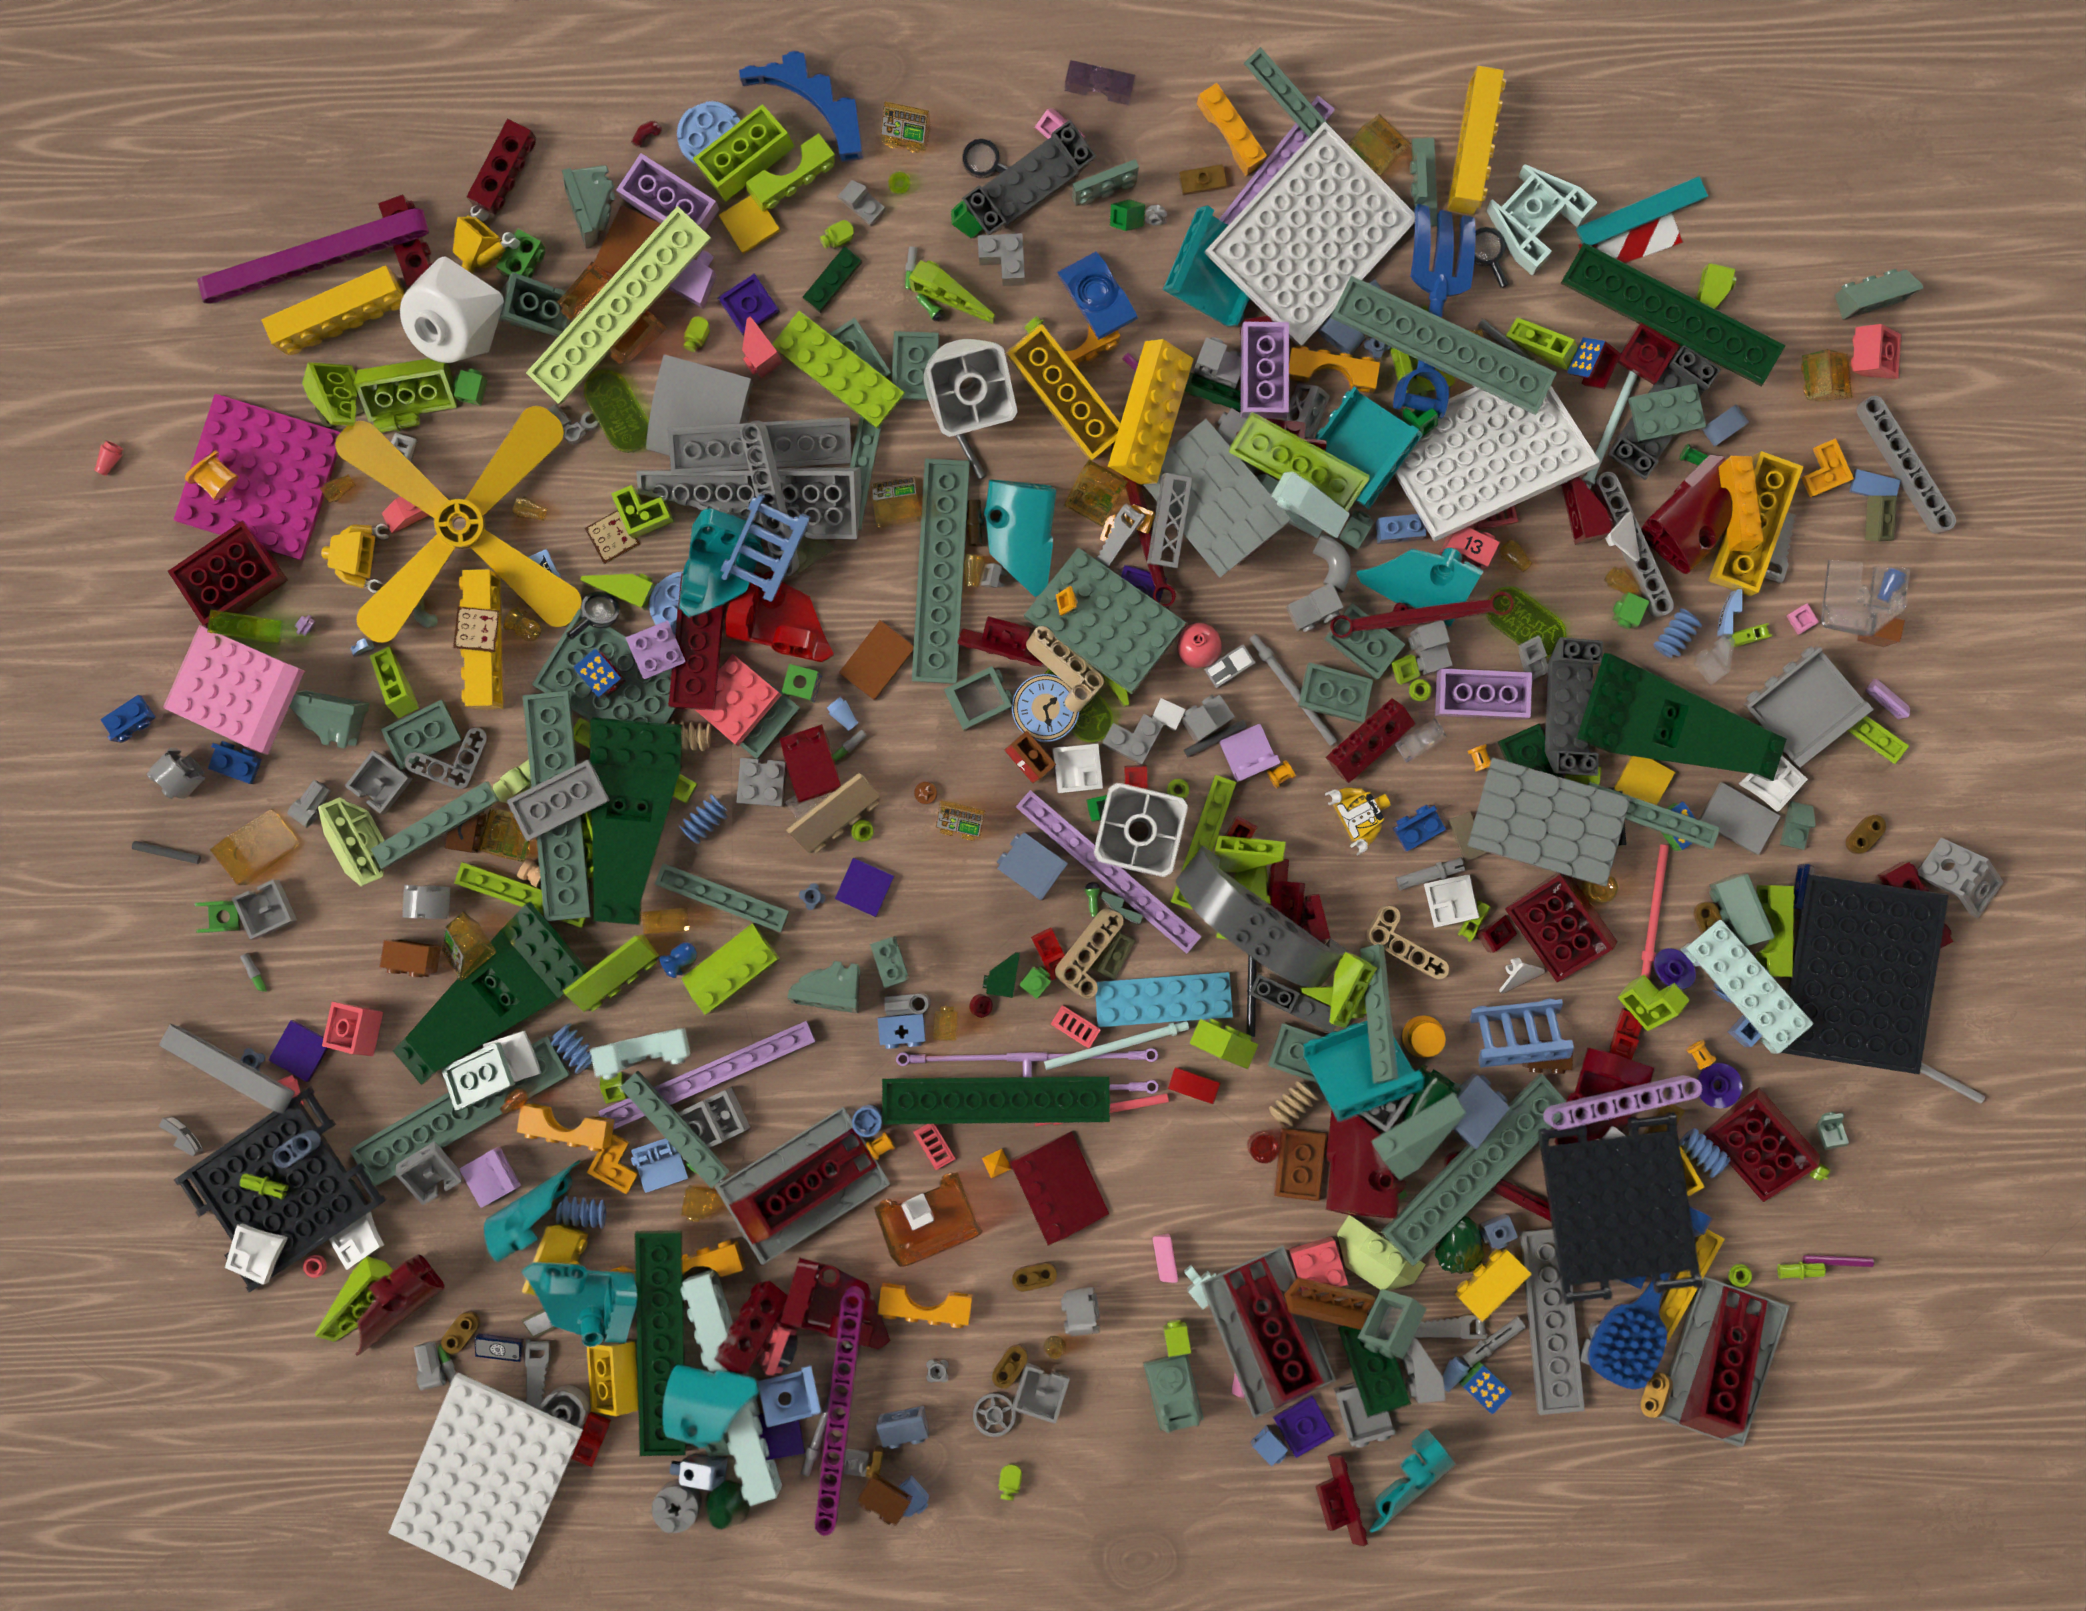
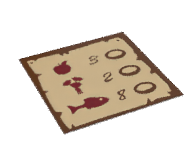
(610, 537)
(476, 629)

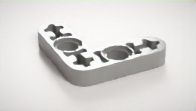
(458, 766)

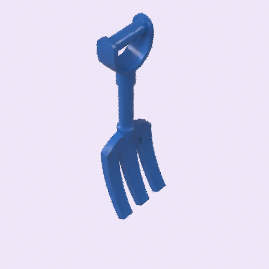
(1440, 286)

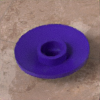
(1675, 968)
(1729, 1089)

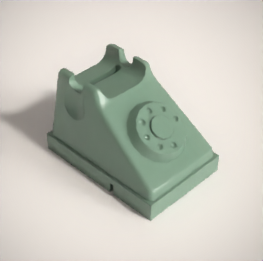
(590, 200)
(533, 305)
(330, 716)
(829, 988)
(1173, 1392)

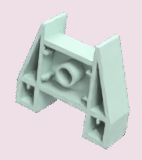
(1533, 210)
(1305, 504)
(622, 1054)

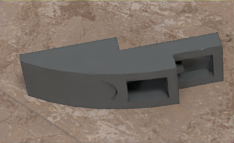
(1292, 1002)

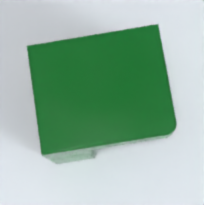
(1127, 215)
(965, 220)
(1421, 420)
(1096, 807)

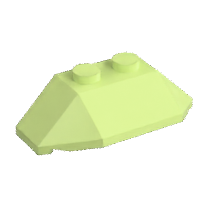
(352, 837)
(1375, 1257)

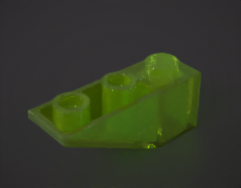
(245, 627)

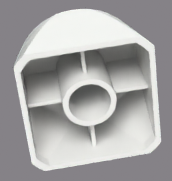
(450, 313)
(983, 403)
(1164, 820)

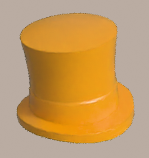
(212, 476)
(1423, 1036)

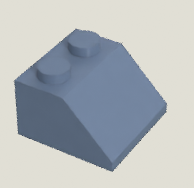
(903, 1427)

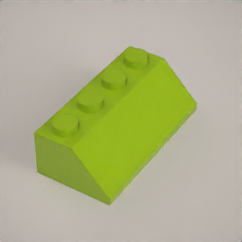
(744, 152)
(405, 388)
(729, 969)
(612, 973)

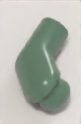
(423, 617)

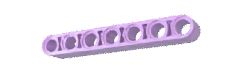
(1633, 1102)

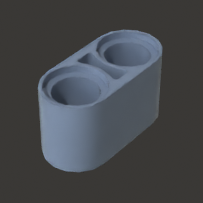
(1341, 336)
(1725, 425)
(296, 1148)

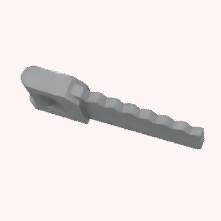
(1120, 534)
(1780, 551)
(1452, 1328)
(536, 1371)

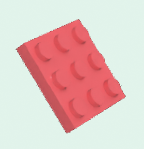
(740, 700)

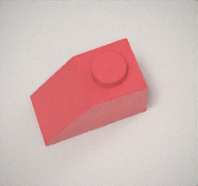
(402, 514)

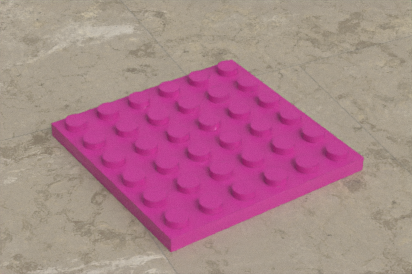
(278, 470)

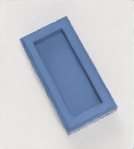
(1873, 484)

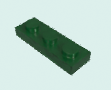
(832, 279)
(1213, 391)

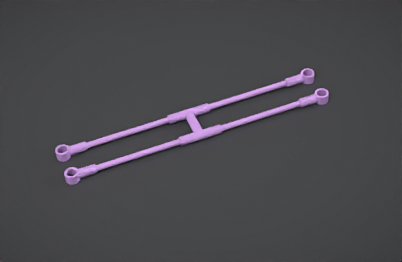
(1028, 1057)

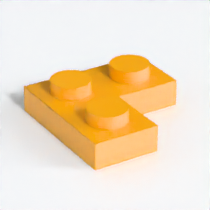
(1833, 469)
(609, 1170)

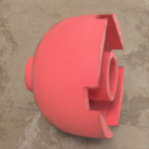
(1199, 645)

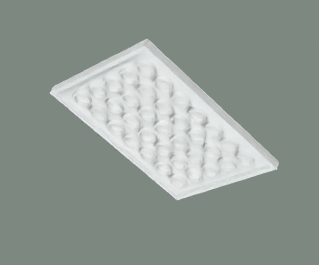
(1310, 233)
(1490, 459)
(485, 1481)

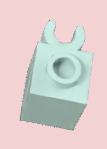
(1195, 1288)

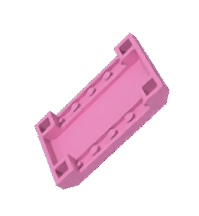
(233, 690)

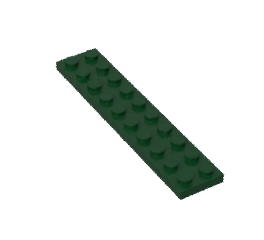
(1673, 314)
(995, 1100)
(658, 1333)

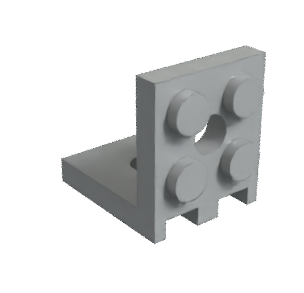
(1971, 879)

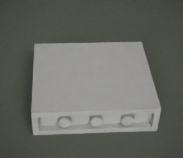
(1807, 705)

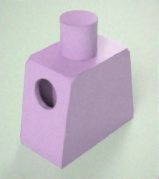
(695, 280)

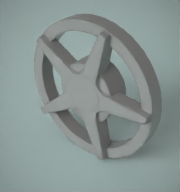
(993, 1414)

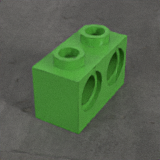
(517, 256)

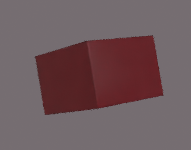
(1241, 828)
(1496, 934)

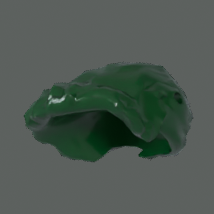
(1460, 1247)

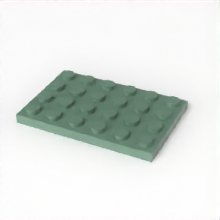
(1112, 624)
(633, 701)

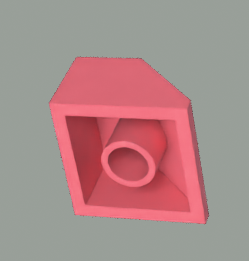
(1876, 351)
(759, 352)
(352, 1029)

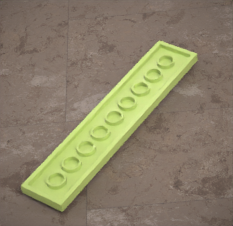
(619, 305)

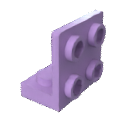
(655, 649)
(1248, 752)
(490, 1177)

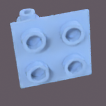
(658, 1165)

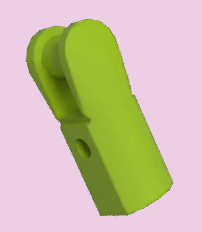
(1748, 635)
(1483, 910)

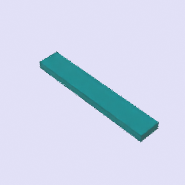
(1642, 212)

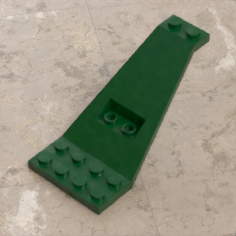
(1657, 720)
(635, 766)
(515, 982)

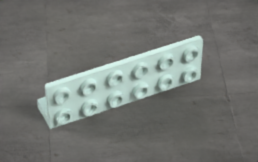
(1748, 986)

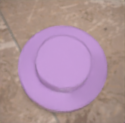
(304, 625)

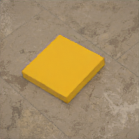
(748, 224)
(1644, 779)

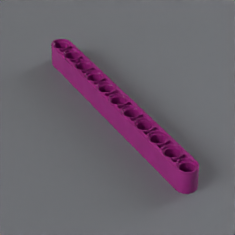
(313, 256)
(839, 1421)

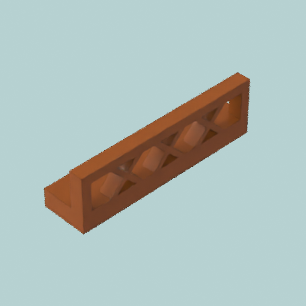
(1325, 1307)

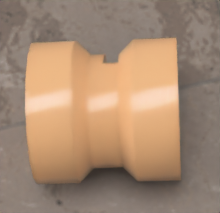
(530, 871)

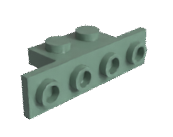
(1424, 175)

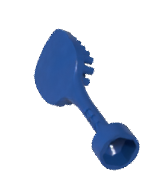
(1633, 1335)

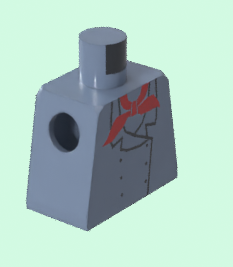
(700, 1471)

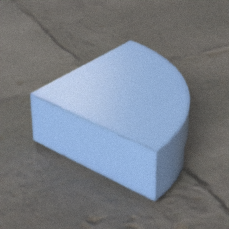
(362, 646)

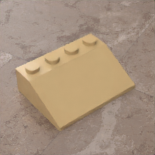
(835, 813)

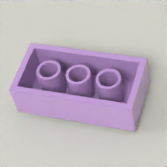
(659, 192)
(1265, 369)
(1483, 694)

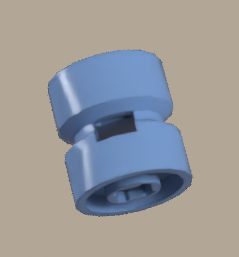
(867, 1120)

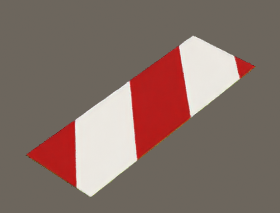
(1642, 240)

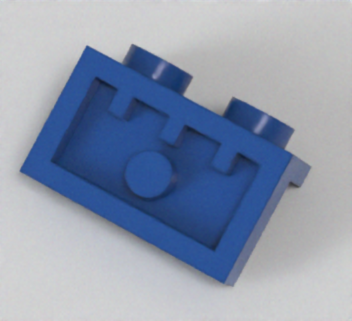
(127, 719)
(234, 763)
(1419, 827)

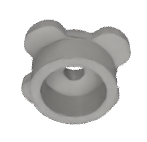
(1156, 215)
(937, 1377)

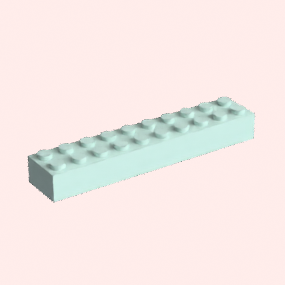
(712, 1322)

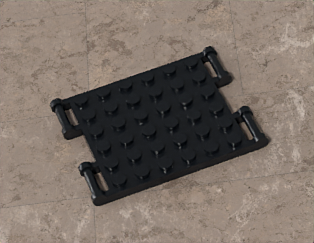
(319, 1193)
(1619, 1208)

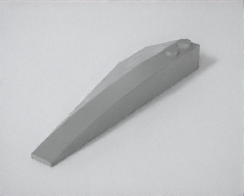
(824, 494)

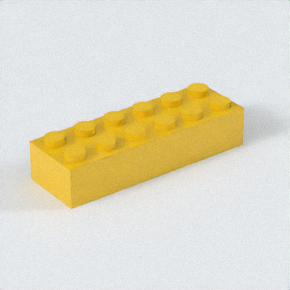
(1476, 139)
(334, 311)
(1064, 391)
(1150, 412)
(1775, 487)
(482, 669)

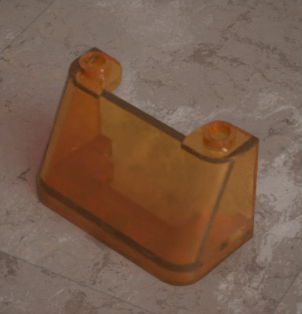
(585, 289)
(953, 1223)

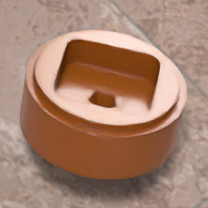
(925, 792)

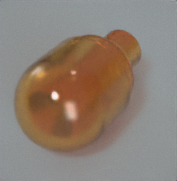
(514, 1100)

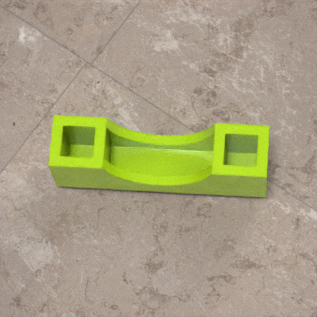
(770, 188)
(1778, 907)

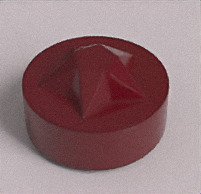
(981, 1005)

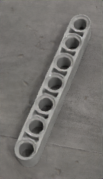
(1916, 468)
(771, 487)
(1652, 571)
(227, 1068)

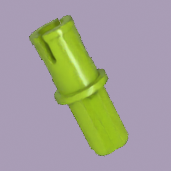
(397, 422)
(263, 1186)
(1801, 1270)

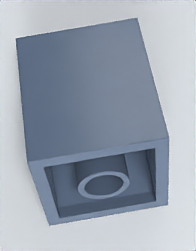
(1031, 865)
(1482, 1108)

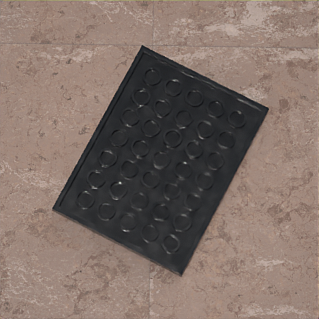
(1866, 972)

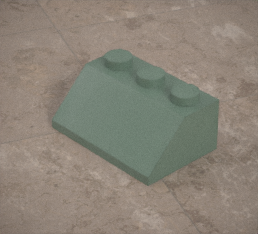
(1876, 292)
(1741, 909)

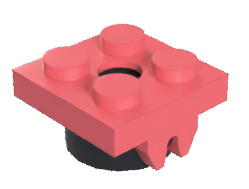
(778, 1348)

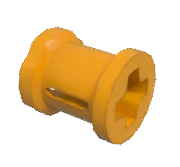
(1486, 760)
(1281, 774)
(1694, 1050)
(880, 1145)

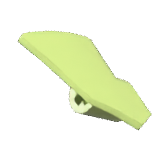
(513, 782)

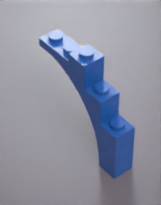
(817, 90)

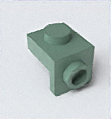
(1356, 529)
(1832, 1130)

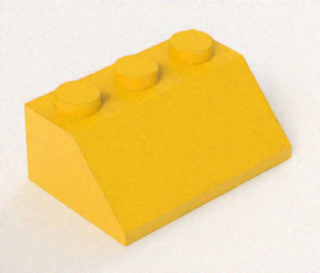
(561, 1246)
(1492, 1283)
(613, 1378)

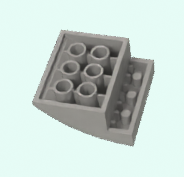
(694, 396)

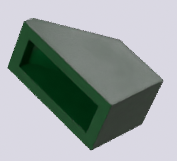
(1002, 977)

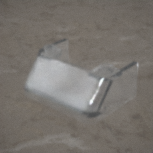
(1847, 600)

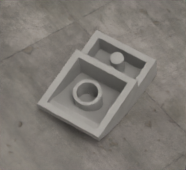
(716, 1118)

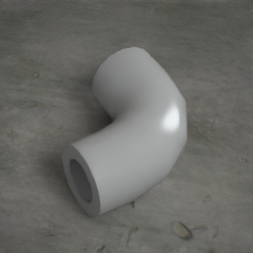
(1337, 560)

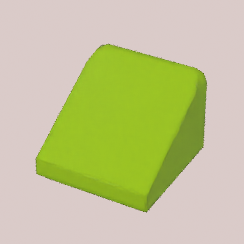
(611, 1088)

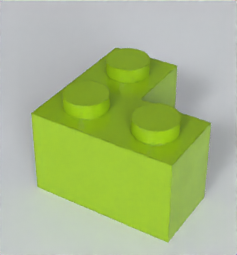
(640, 517)
(1649, 1004)
(1224, 1042)

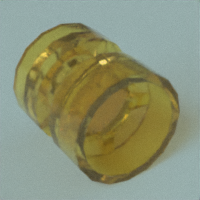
(1598, 893)

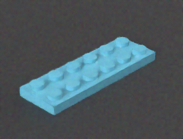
(1163, 999)

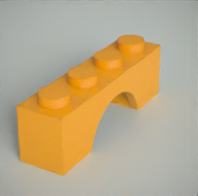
(1223, 115)
(1092, 346)
(1359, 372)
(1745, 525)
(539, 1121)
(723, 1259)
(896, 1302)

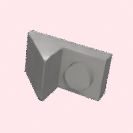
(861, 202)

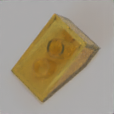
(255, 847)

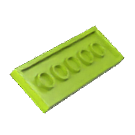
(838, 369)
(1281, 452)

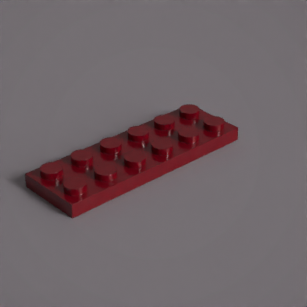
(699, 639)

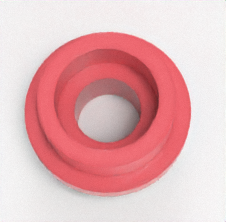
(308, 1266)

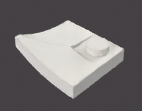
(1077, 768)
(1776, 792)
(1451, 901)
(519, 1055)
(357, 1241)
(254, 1253)

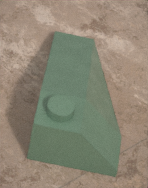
(1413, 1141)

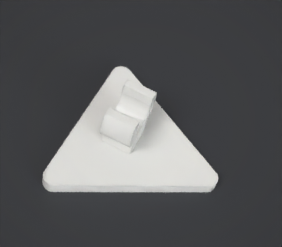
(1624, 537)
(1519, 974)

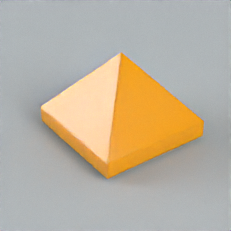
(1066, 600)
(996, 1163)

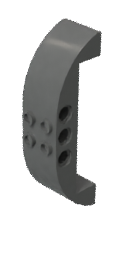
(1255, 924)

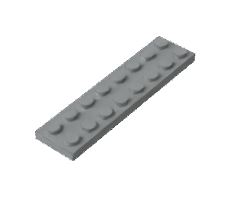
(792, 444)
(1550, 1328)

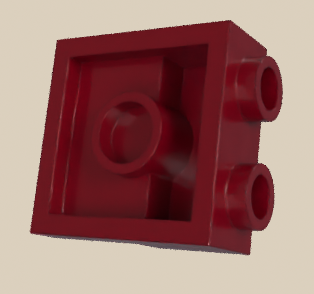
(1647, 353)
(1317, 924)

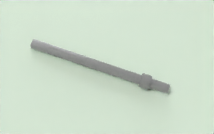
(1266, 654)
(813, 1451)

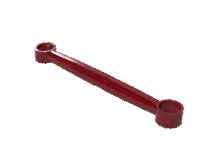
(1157, 573)
(1421, 615)
(1516, 1195)

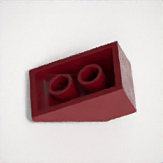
(1585, 512)
(810, 763)

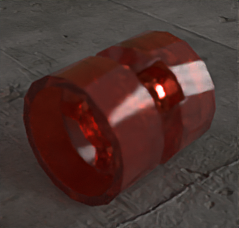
(1262, 1147)

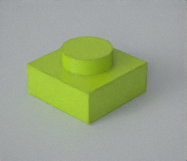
(1405, 669)

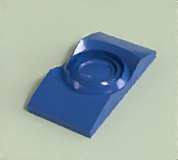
(1097, 295)

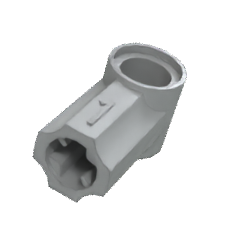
(306, 808)
(905, 1004)
(430, 1372)

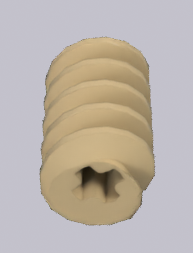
(696, 737)
(1293, 1103)

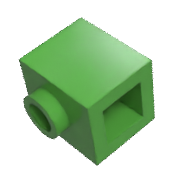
(470, 386)
(1629, 610)
(1036, 981)

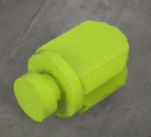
(837, 234)
(696, 333)
(1010, 1481)

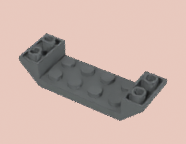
(1030, 179)
(1683, 370)
(1567, 698)

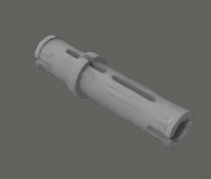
(1425, 875)
(1494, 1341)

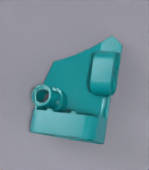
(1023, 531)
(711, 543)
(1423, 578)
(510, 1226)
(585, 1301)
(703, 1403)
(1421, 1477)

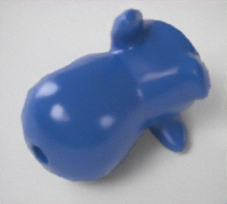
(680, 956)

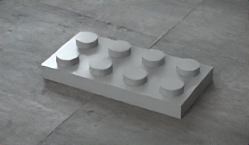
(558, 800)

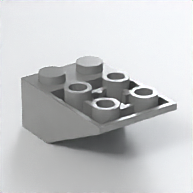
(1424, 1379)

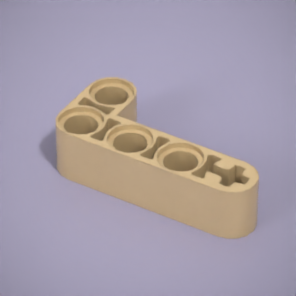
(1067, 666)
(1408, 949)
(1092, 951)

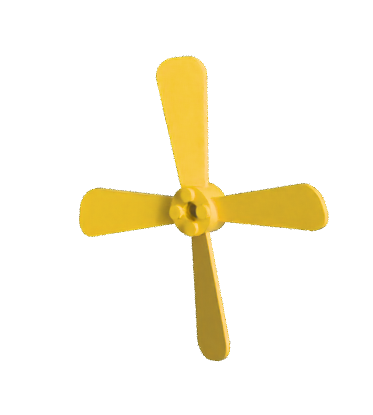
(526, 445)

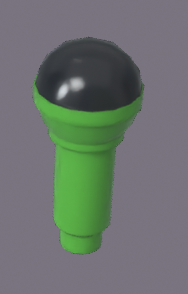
(935, 312)
(1092, 890)

